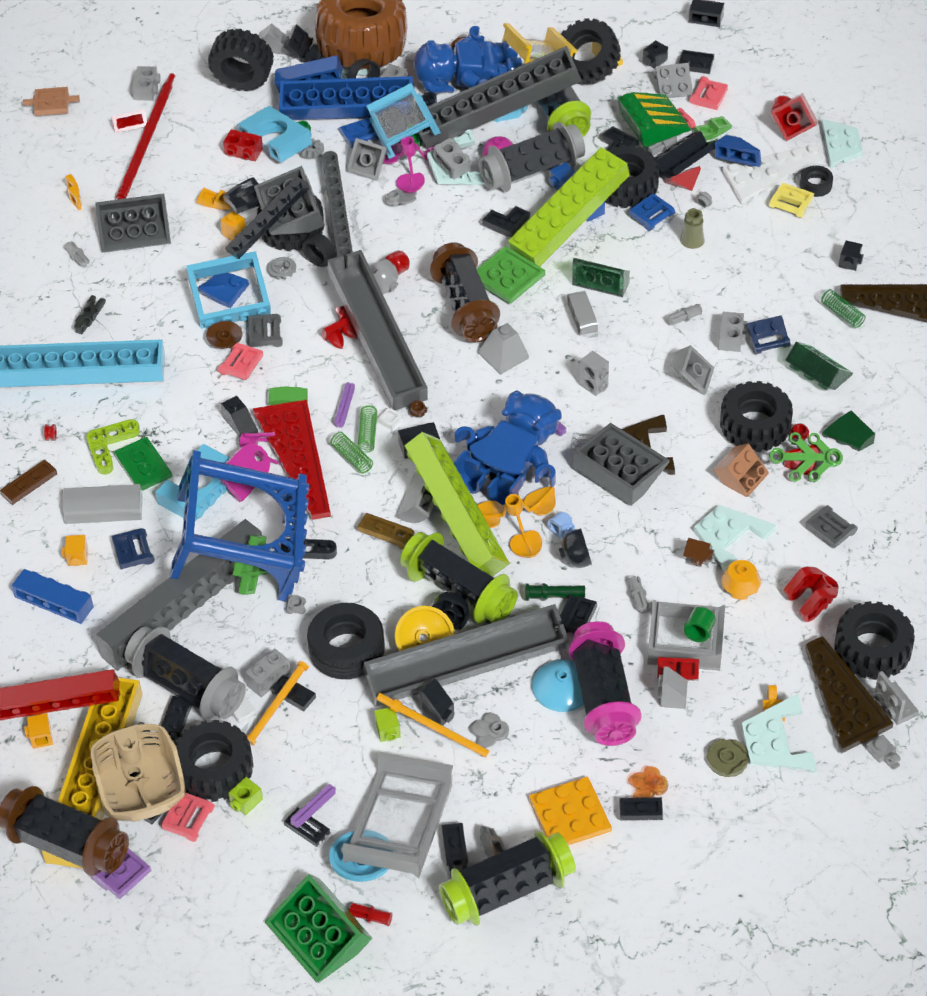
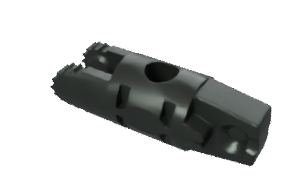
(88, 314)

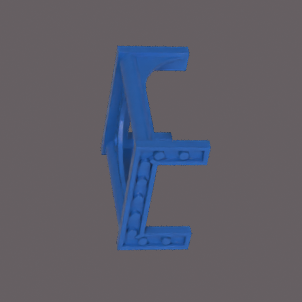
(290, 497)

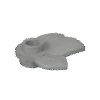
(399, 197)
(489, 730)

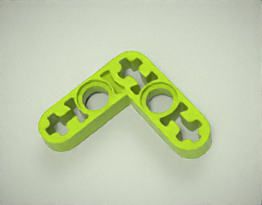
(101, 443)

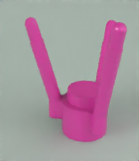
(254, 438)

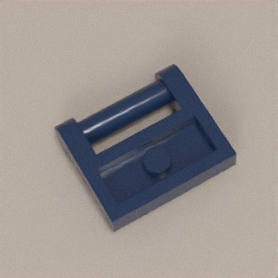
(768, 328)
(126, 549)

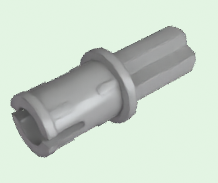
(662, 146)
(77, 254)
(685, 314)
(638, 593)

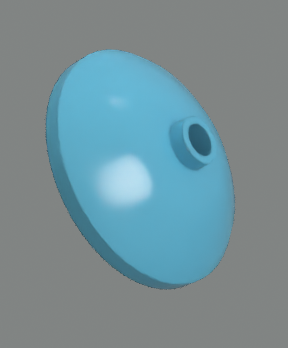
(556, 692)
(352, 870)

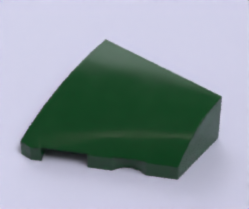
(850, 431)

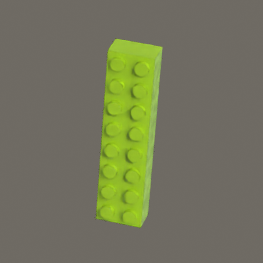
(569, 207)
(456, 504)

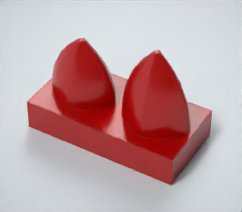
(334, 335)

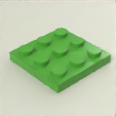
(509, 274)

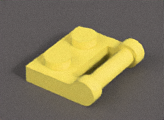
(794, 196)

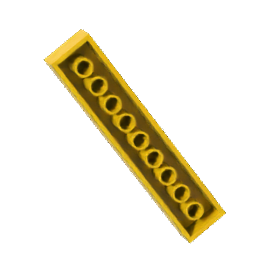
(102, 719)

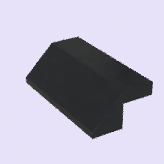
(684, 154)

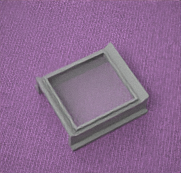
(669, 640)

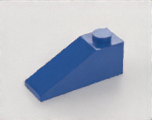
(737, 150)

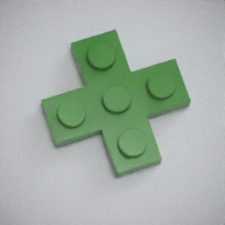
(249, 573)

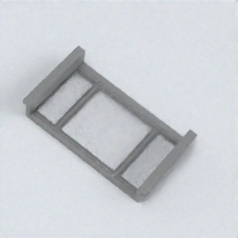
(400, 814)

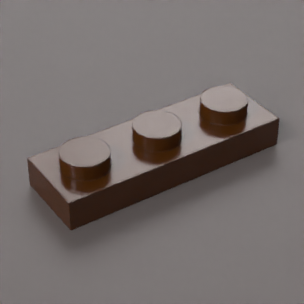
(28, 482)

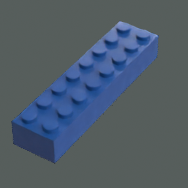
(335, 96)

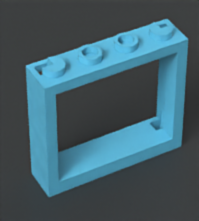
(222, 266)

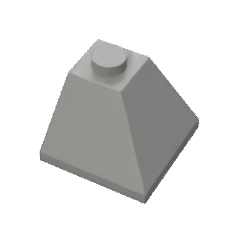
(366, 159)
(503, 349)
(693, 368)

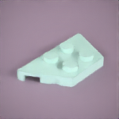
(841, 142)

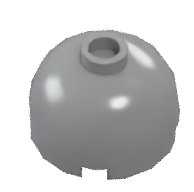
(386, 276)

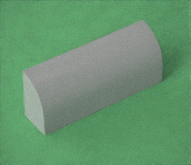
(417, 502)
(102, 504)

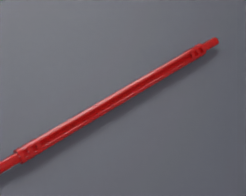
(145, 138)

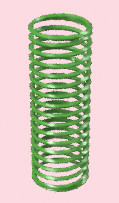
(371, 441)
(349, 459)

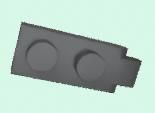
(491, 842)

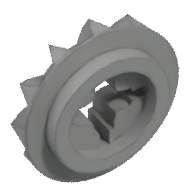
(312, 153)
(279, 263)

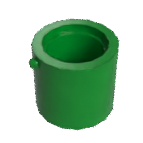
(699, 624)

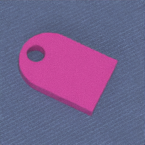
(245, 458)

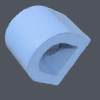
(561, 524)

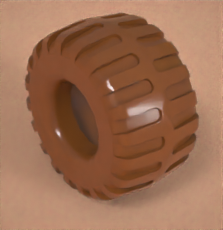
(361, 30)

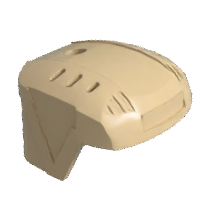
(148, 792)

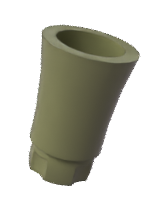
(692, 234)

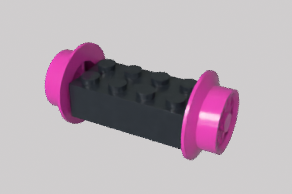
(604, 683)

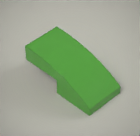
(714, 128)
(286, 394)

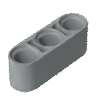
(582, 313)

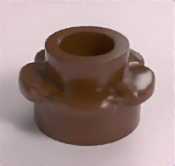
(417, 409)

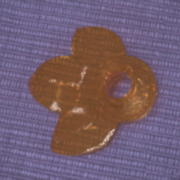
(646, 783)

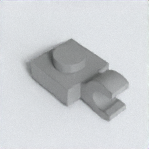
(882, 750)

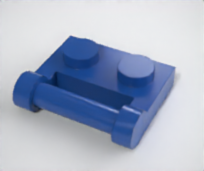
(361, 129)
(649, 207)

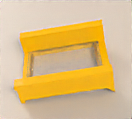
(533, 49)

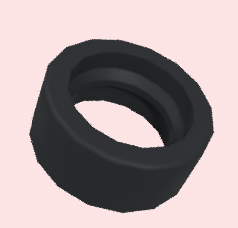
(816, 172)
(312, 252)

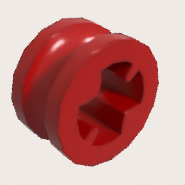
(50, 432)

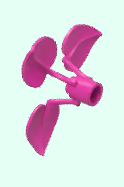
(408, 182)

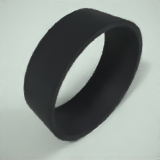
(374, 69)

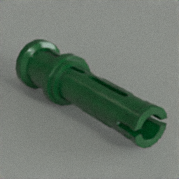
(544, 591)

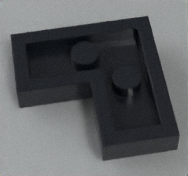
(617, 138)
(506, 224)

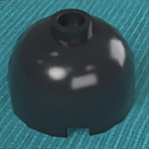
(575, 549)
(454, 607)

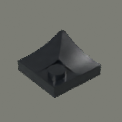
(243, 196)

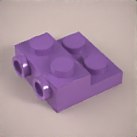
(125, 877)

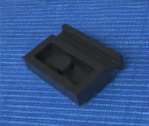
(298, 42)
(698, 61)
(577, 613)

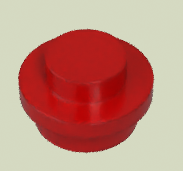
(801, 429)

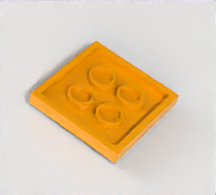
(571, 811)

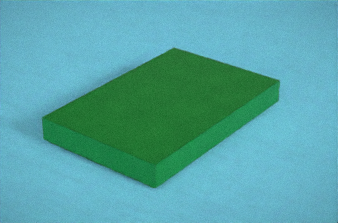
(143, 463)

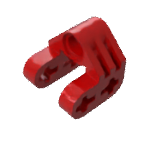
(821, 585)

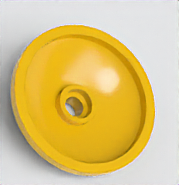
(424, 621)

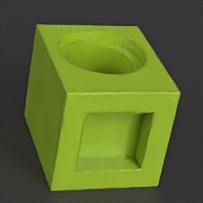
(387, 724)
(247, 789)

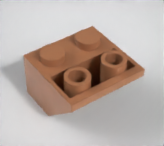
(741, 470)

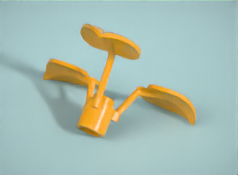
(540, 502)

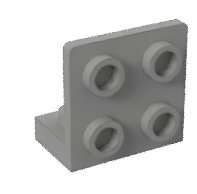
(674, 80)
(894, 700)

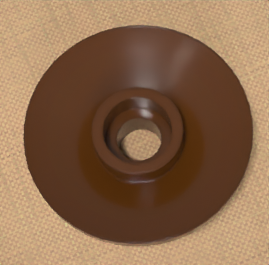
(224, 334)

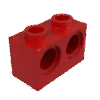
(243, 145)
(685, 667)

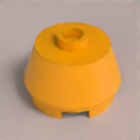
(741, 579)

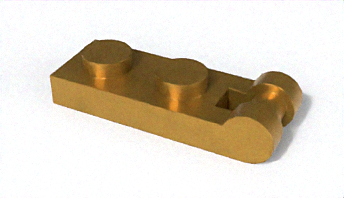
(385, 530)

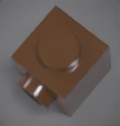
(698, 552)

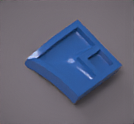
(224, 288)

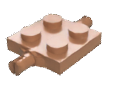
(51, 101)

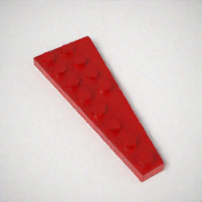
(296, 449)

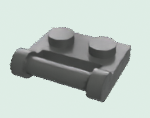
(259, 332)
(827, 529)

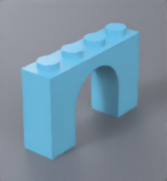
(270, 120)
(206, 497)

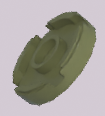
(727, 757)

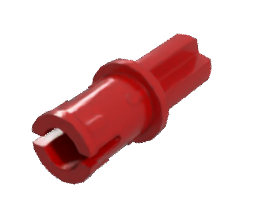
(371, 914)

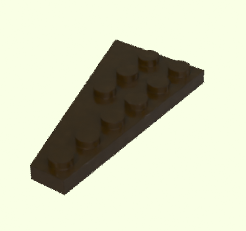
(896, 299)
(849, 705)

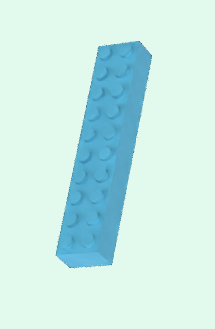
(82, 363)

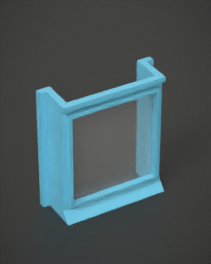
(400, 116)

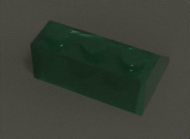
(600, 277)
(817, 366)

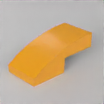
(73, 191)
(212, 199)

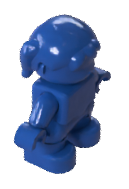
(471, 62)
(509, 447)

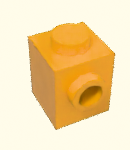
(232, 225)
(75, 550)
(39, 731)

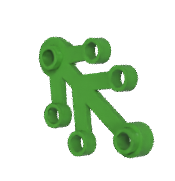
(808, 456)

